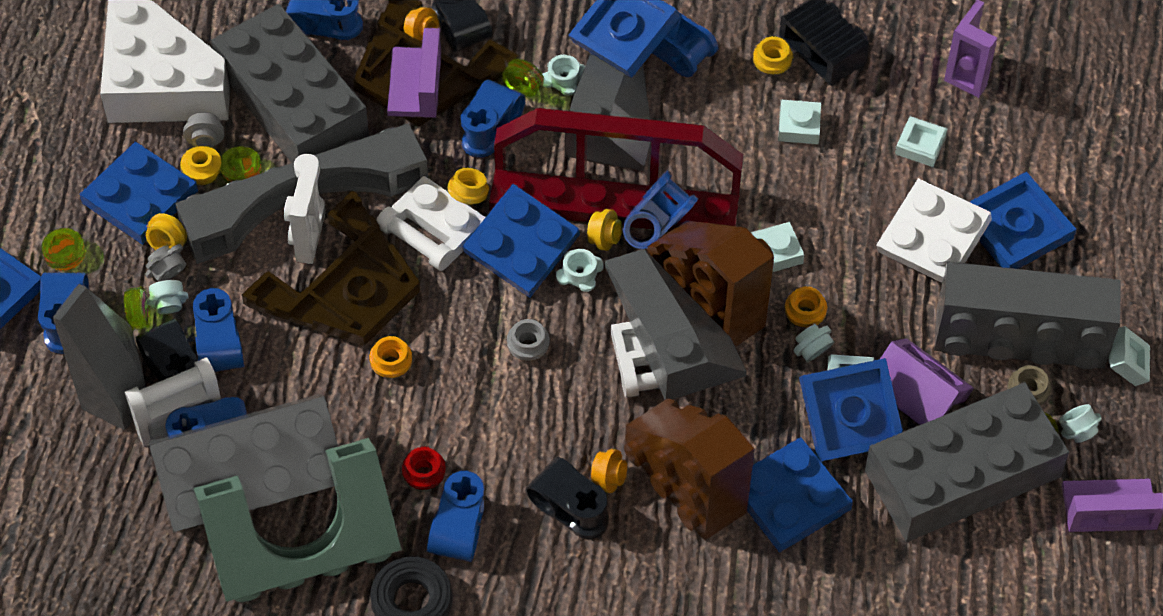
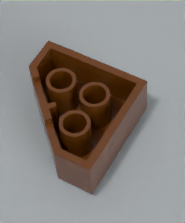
(722, 271)
(694, 462)

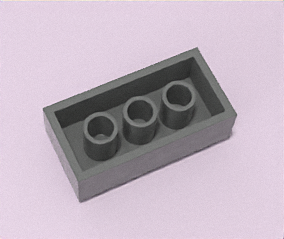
(290, 85)
(1027, 315)
(271, 451)
(966, 461)

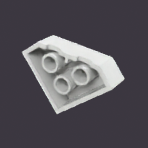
(158, 67)

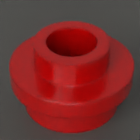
(420, 458)

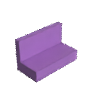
(971, 53)
(416, 78)
(921, 383)
(1112, 505)

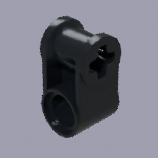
(462, 22)
(166, 350)
(570, 499)

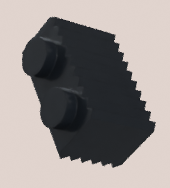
(825, 39)

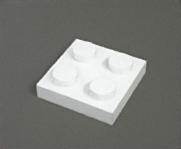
(933, 230)

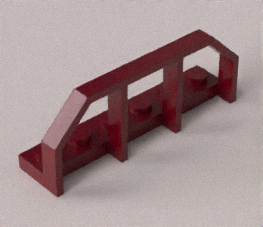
(581, 197)

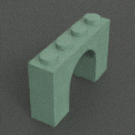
(358, 533)

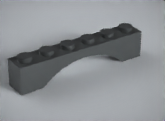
(225, 216)

